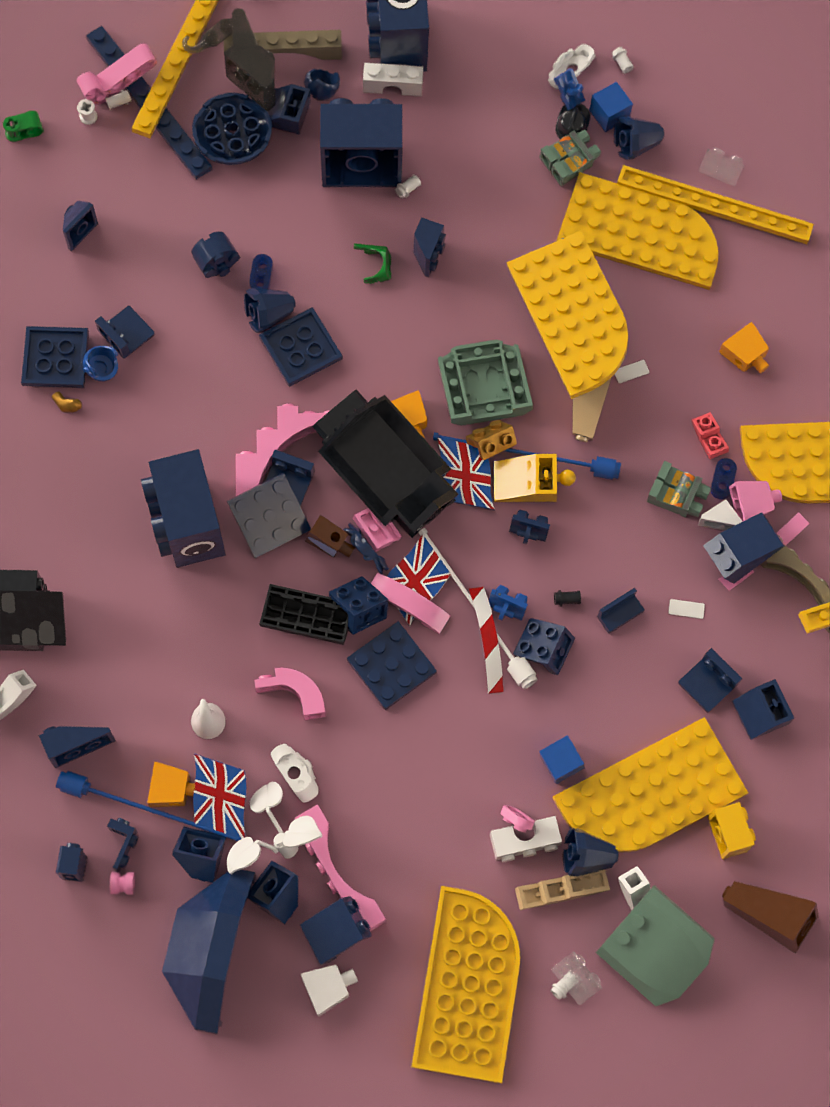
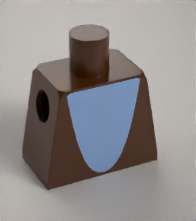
(322, 535)

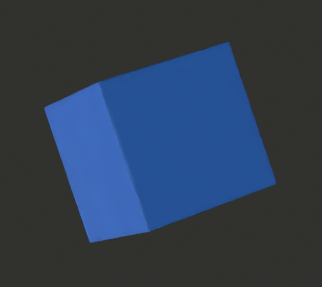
(610, 105)
(562, 759)

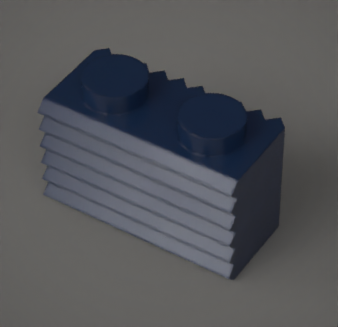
(71, 862)

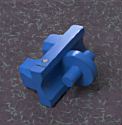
(569, 88)
(507, 605)

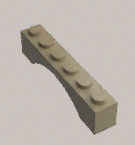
(317, 43)
(787, 561)

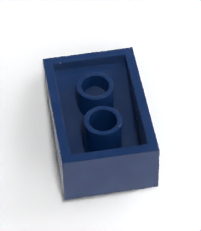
(743, 547)
(70, 743)

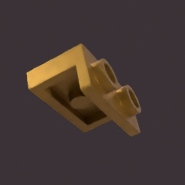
(492, 439)

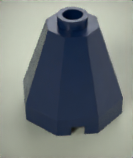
(636, 136)
(267, 307)
(587, 853)

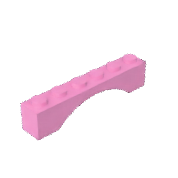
(319, 847)

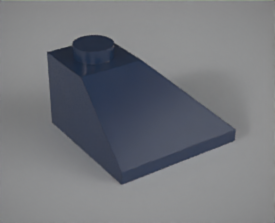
(78, 223)
(199, 853)
(276, 892)

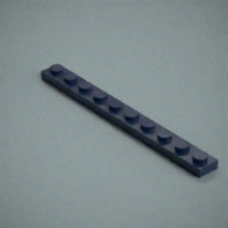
(167, 125)

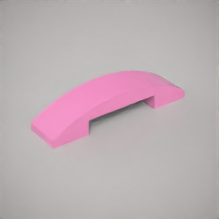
(411, 603)

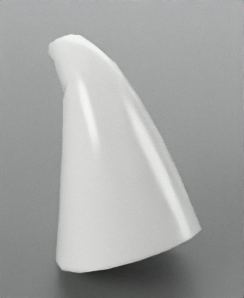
(208, 720)

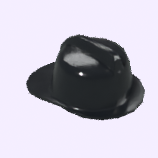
(572, 120)

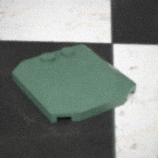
(484, 382)
(658, 948)

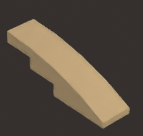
(561, 889)

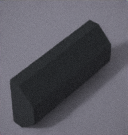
(304, 614)

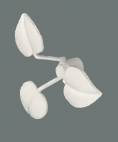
(300, 832)

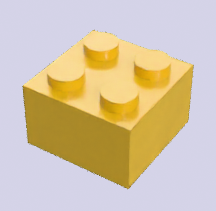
(731, 830)

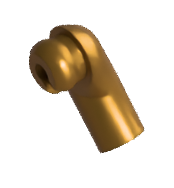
(66, 405)

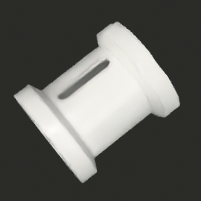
(87, 112)

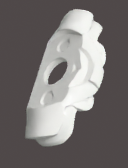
(580, 57)
(305, 784)

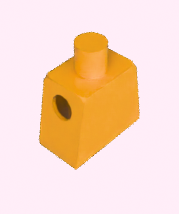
(746, 349)
(413, 410)
(169, 786)

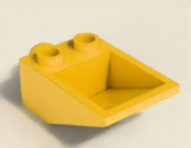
(523, 481)

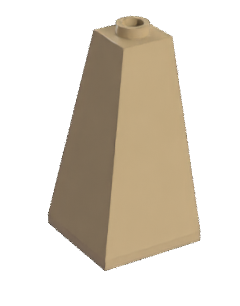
(587, 412)

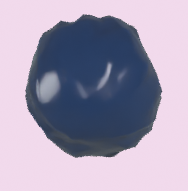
(322, 84)

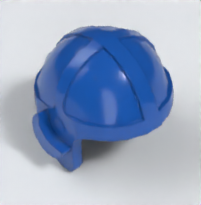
(101, 363)

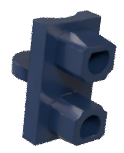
(529, 528)

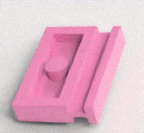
(374, 531)

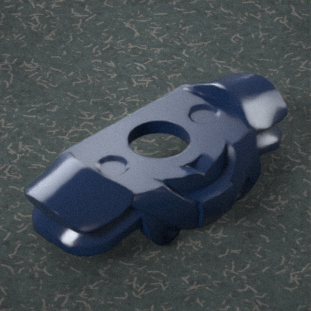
(364, 548)

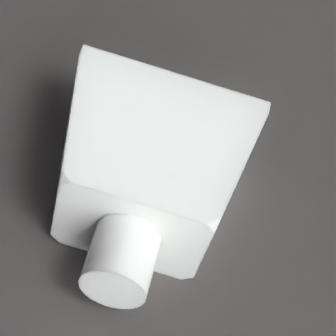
(327, 987)

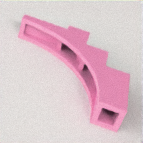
(291, 426)

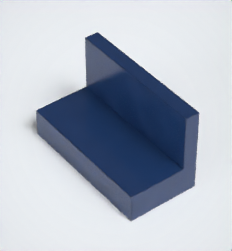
(620, 611)

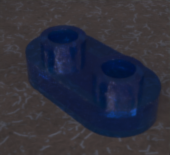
(261, 275)
(723, 477)

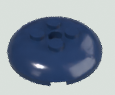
(229, 113)

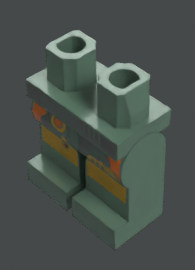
(569, 156)
(676, 491)

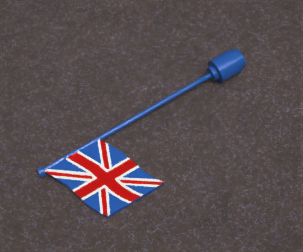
(472, 475)
(216, 799)

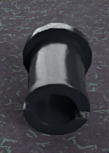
(563, 598)

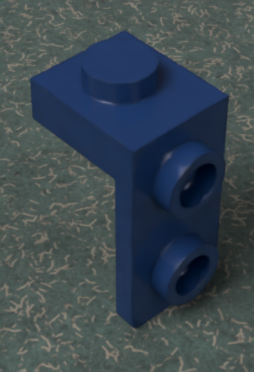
(122, 827)

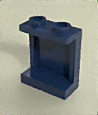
(335, 929)

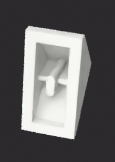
(720, 517)

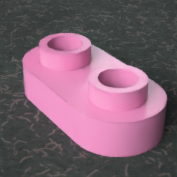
(517, 817)

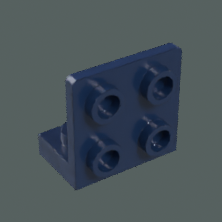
(125, 331)
(297, 471)
(362, 603)
(545, 644)
(710, 680)

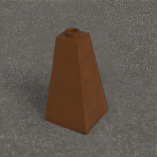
(772, 912)

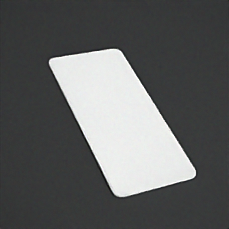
(631, 371)
(686, 608)

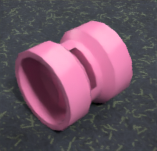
(122, 883)

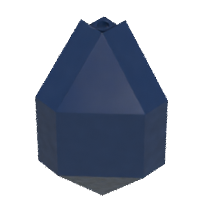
(203, 947)

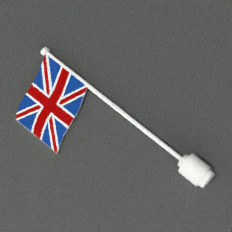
(426, 573)

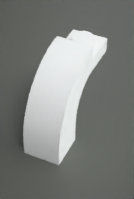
(14, 691)
(634, 886)

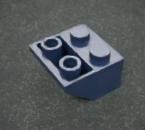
(290, 108)
(428, 243)
(763, 709)

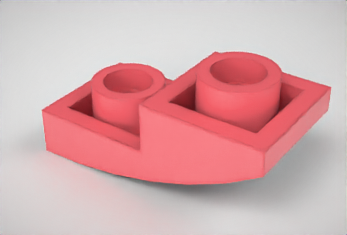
(709, 435)

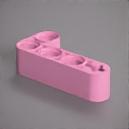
(117, 75)

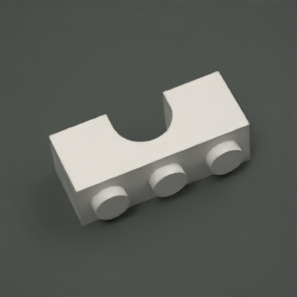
(405, 77)
(545, 837)

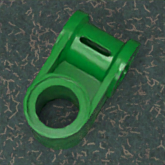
(24, 125)

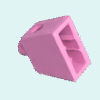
(753, 498)

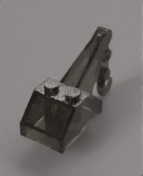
(245, 62)

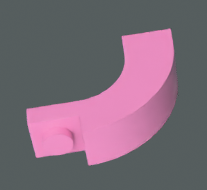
(298, 684)

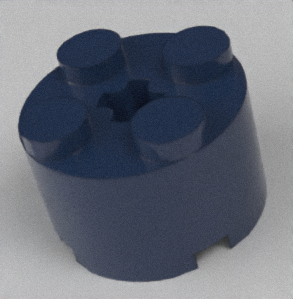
(215, 255)

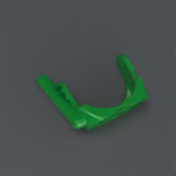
(385, 272)

